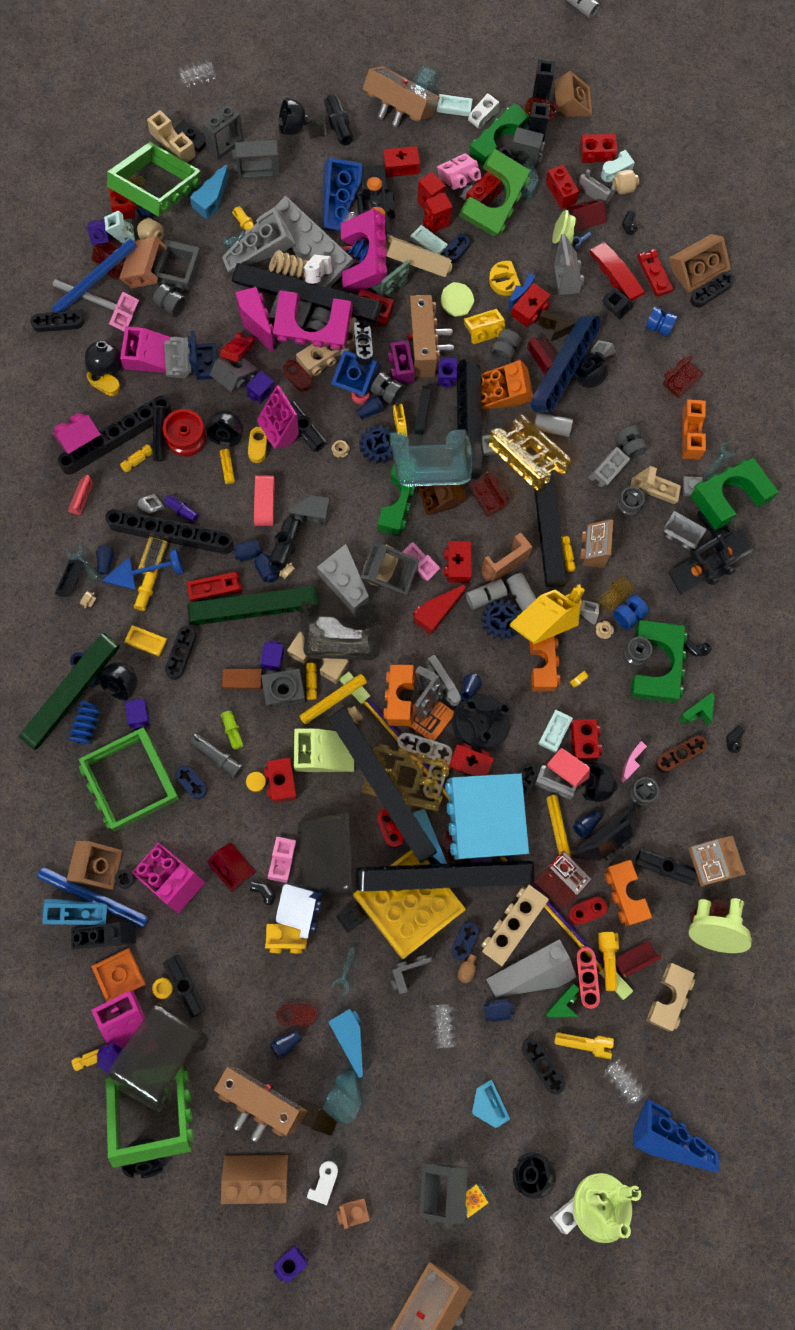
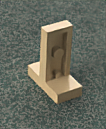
(656, 486)

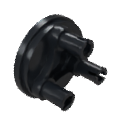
(481, 722)

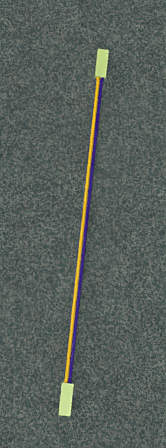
(361, 696)

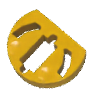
(500, 270)

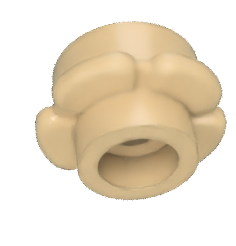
(340, 444)
(287, 571)
(88, 599)
(604, 634)
(355, 714)

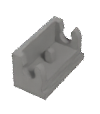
(595, 188)
(177, 357)
(609, 467)
(554, 783)

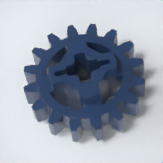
(373, 438)
(493, 619)

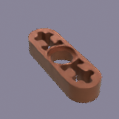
(690, 743)

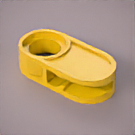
(106, 384)
(399, 418)
(257, 448)

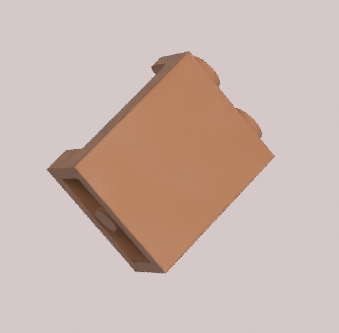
(139, 262)
(520, 553)

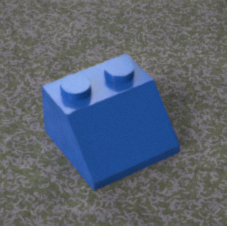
(354, 376)

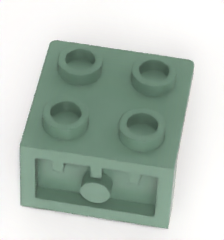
(395, 278)

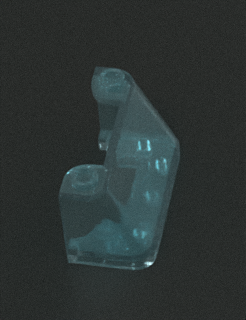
(432, 463)

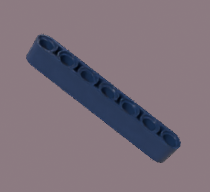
(565, 364)

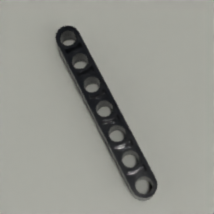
(470, 410)
(110, 443)
(163, 526)
(550, 534)

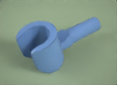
(579, 240)

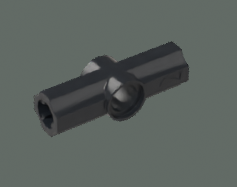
(338, 120)
(309, 434)
(284, 543)
(654, 862)
(190, 998)

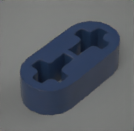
(459, 250)
(194, 780)
(460, 938)

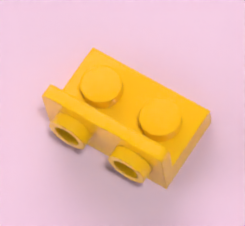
(484, 325)
(284, 937)

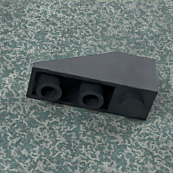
(103, 935)

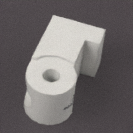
(484, 111)
(317, 267)
(328, 1174)
(564, 1218)

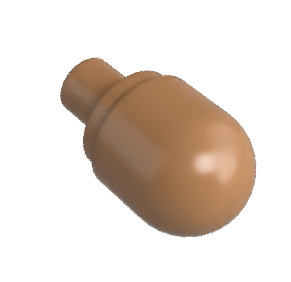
(467, 969)

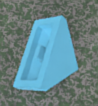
(489, 1105)

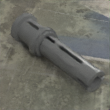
(224, 760)

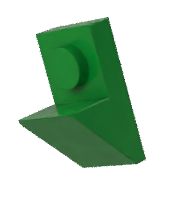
(703, 709)
(560, 1007)

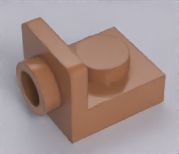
(353, 1213)

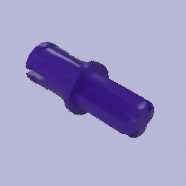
(181, 508)

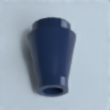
(370, 407)
(104, 559)
(470, 686)
(586, 824)
(284, 1044)

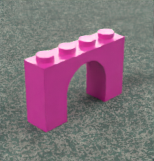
(373, 267)
(333, 334)

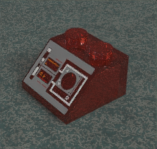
(563, 880)

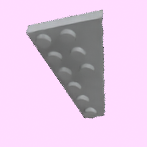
(312, 240)

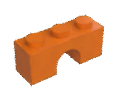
(692, 421)
(545, 678)
(399, 679)
(630, 910)

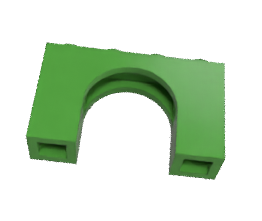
(513, 177)

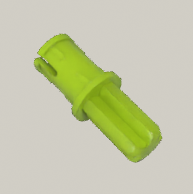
(232, 729)

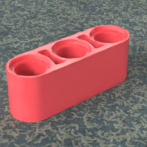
(264, 500)
(591, 987)

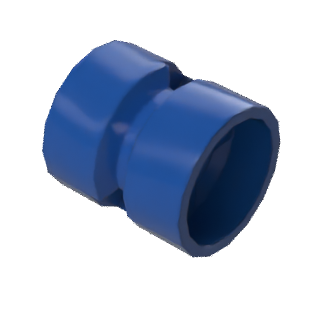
(660, 321)
(633, 610)

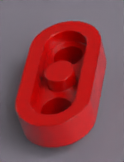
(389, 829)
(588, 911)

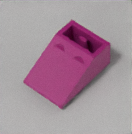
(255, 316)
(143, 350)
(279, 420)
(75, 433)
(168, 877)
(119, 1018)

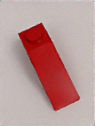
(435, 610)

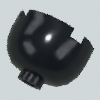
(292, 117)
(102, 358)
(592, 370)
(224, 427)
(119, 679)
(601, 783)
(146, 1168)
(534, 1175)

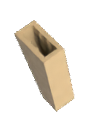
(417, 256)

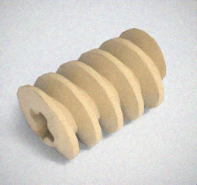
(289, 264)

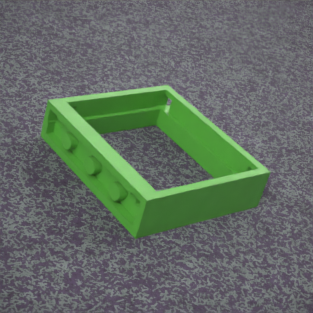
(149, 153)
(94, 787)
(154, 1150)

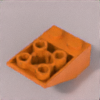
(506, 386)

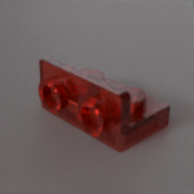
(102, 252)
(682, 377)
(489, 494)

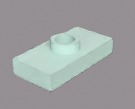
(454, 105)
(427, 240)
(555, 731)

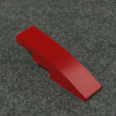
(617, 271)

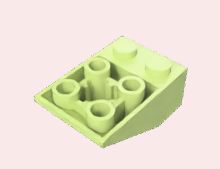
(320, 752)

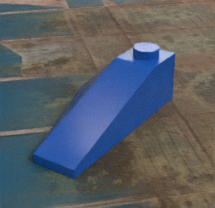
(340, 184)
(666, 1139)

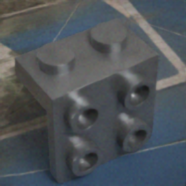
(684, 530)
(432, 694)
(397, 983)

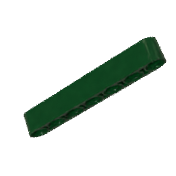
(250, 605)
(69, 691)

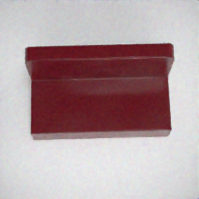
(588, 214)
(542, 353)
(231, 866)
(636, 959)

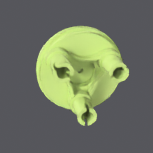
(720, 933)
(604, 1207)

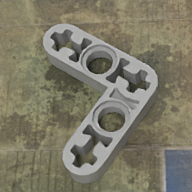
(435, 747)

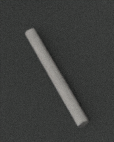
(88, 296)

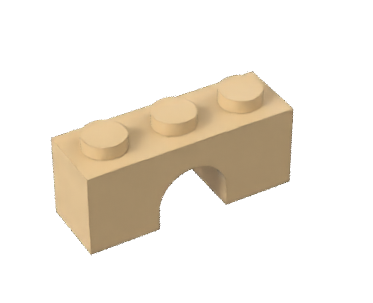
(163, 131)
(331, 669)
(679, 981)

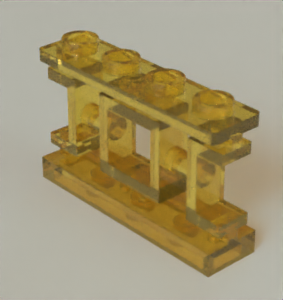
(521, 460)
(411, 762)

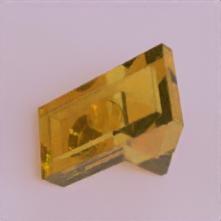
(615, 594)

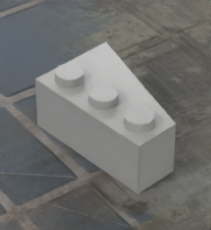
(344, 580)

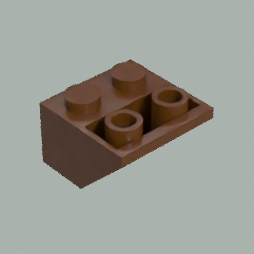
(441, 497)

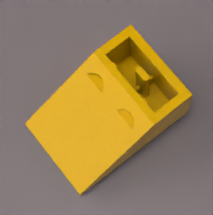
(547, 617)

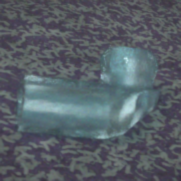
(230, 241)

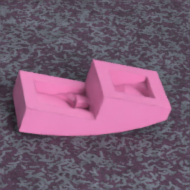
(123, 311)
(426, 565)
(631, 765)
(281, 859)

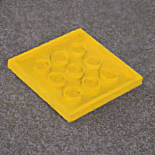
(410, 916)

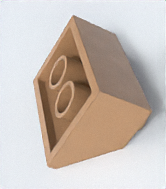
(700, 262)
(254, 1179)

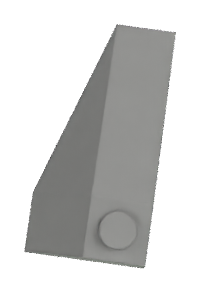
(260, 242)
(539, 971)

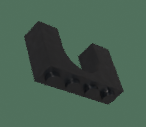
(541, 89)

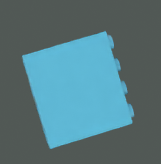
(487, 816)

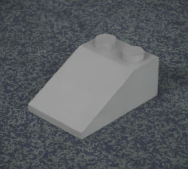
(567, 268)

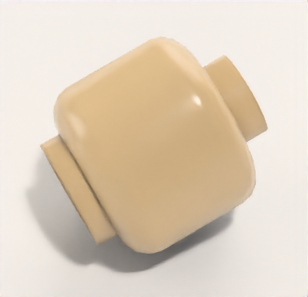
(625, 182)
(150, 228)

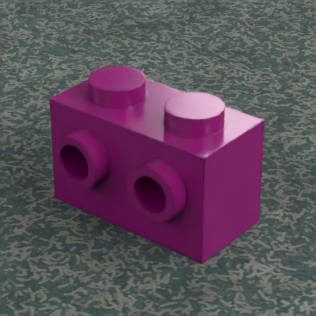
(402, 362)

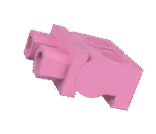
(459, 172)

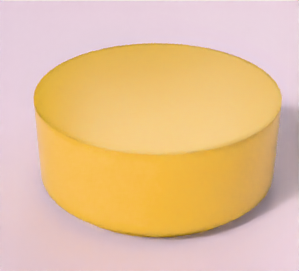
(579, 679)
(256, 782)
(163, 988)

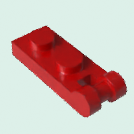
(655, 273)
(237, 347)
(214, 586)

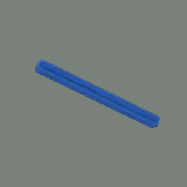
(94, 276)
(92, 896)

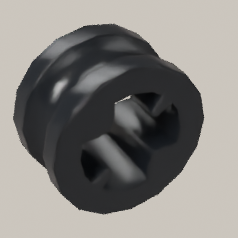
(130, 876)

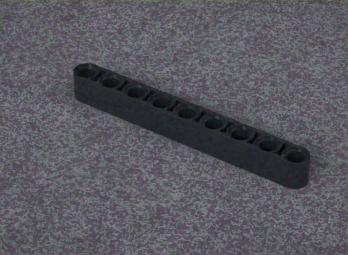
(318, 295)
(382, 785)
(444, 875)

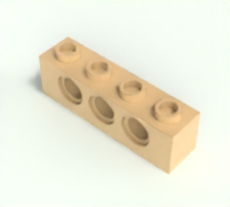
(329, 357)
(537, 902)

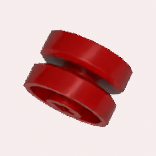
(184, 432)

